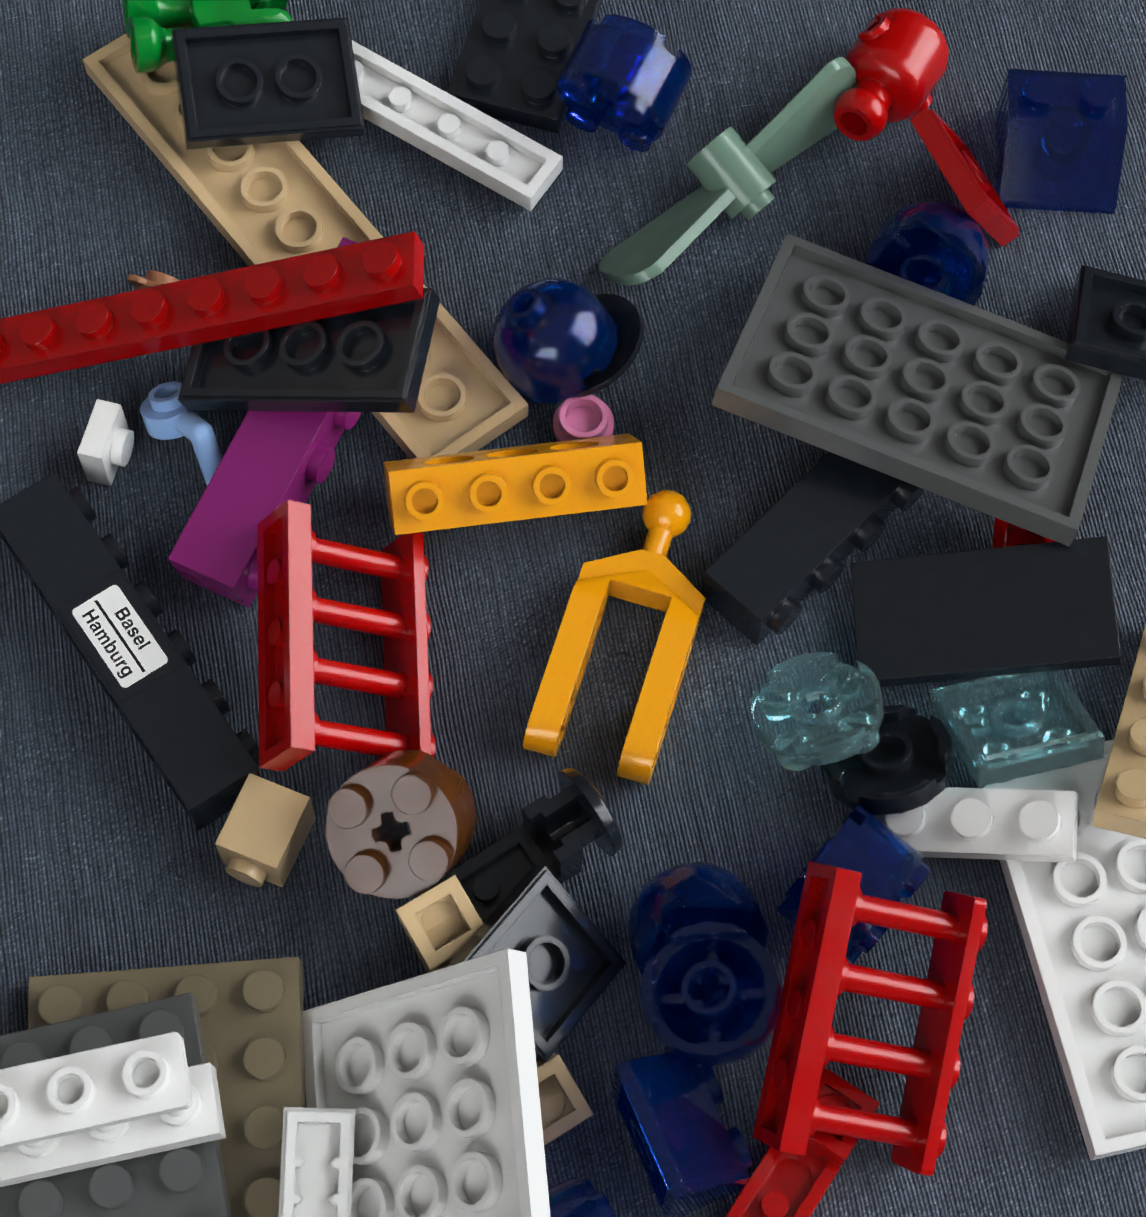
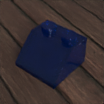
(1060, 140)
(679, 1131)

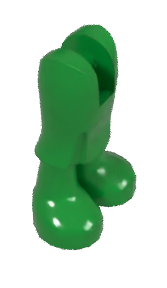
(149, 23)

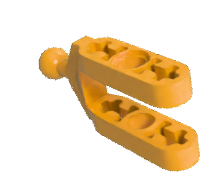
(643, 579)

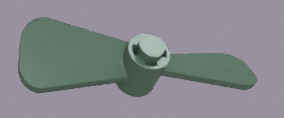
(732, 178)

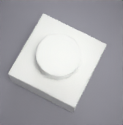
(105, 443)

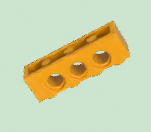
(515, 483)

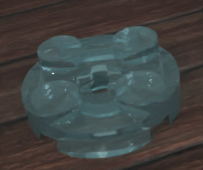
(825, 737)

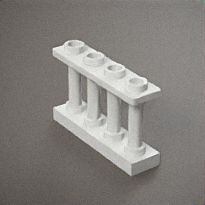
(104, 1108)

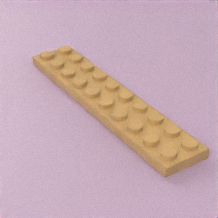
(282, 205)

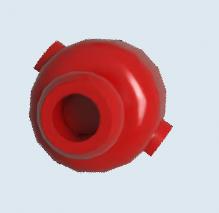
(896, 69)

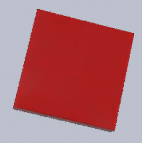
(965, 176)

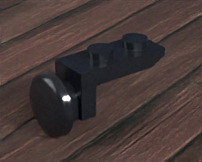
(550, 837)

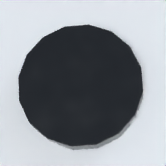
(901, 771)

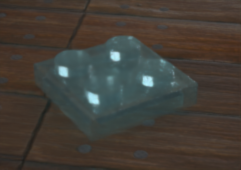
(1017, 725)

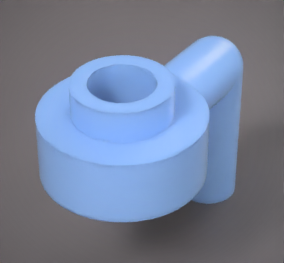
(169, 419)

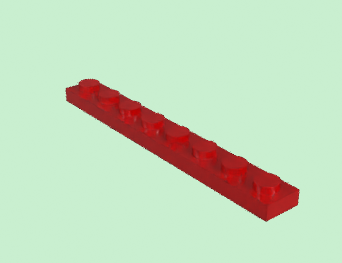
(213, 307)

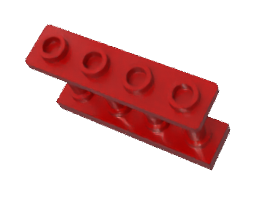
(291, 666)
(804, 1031)

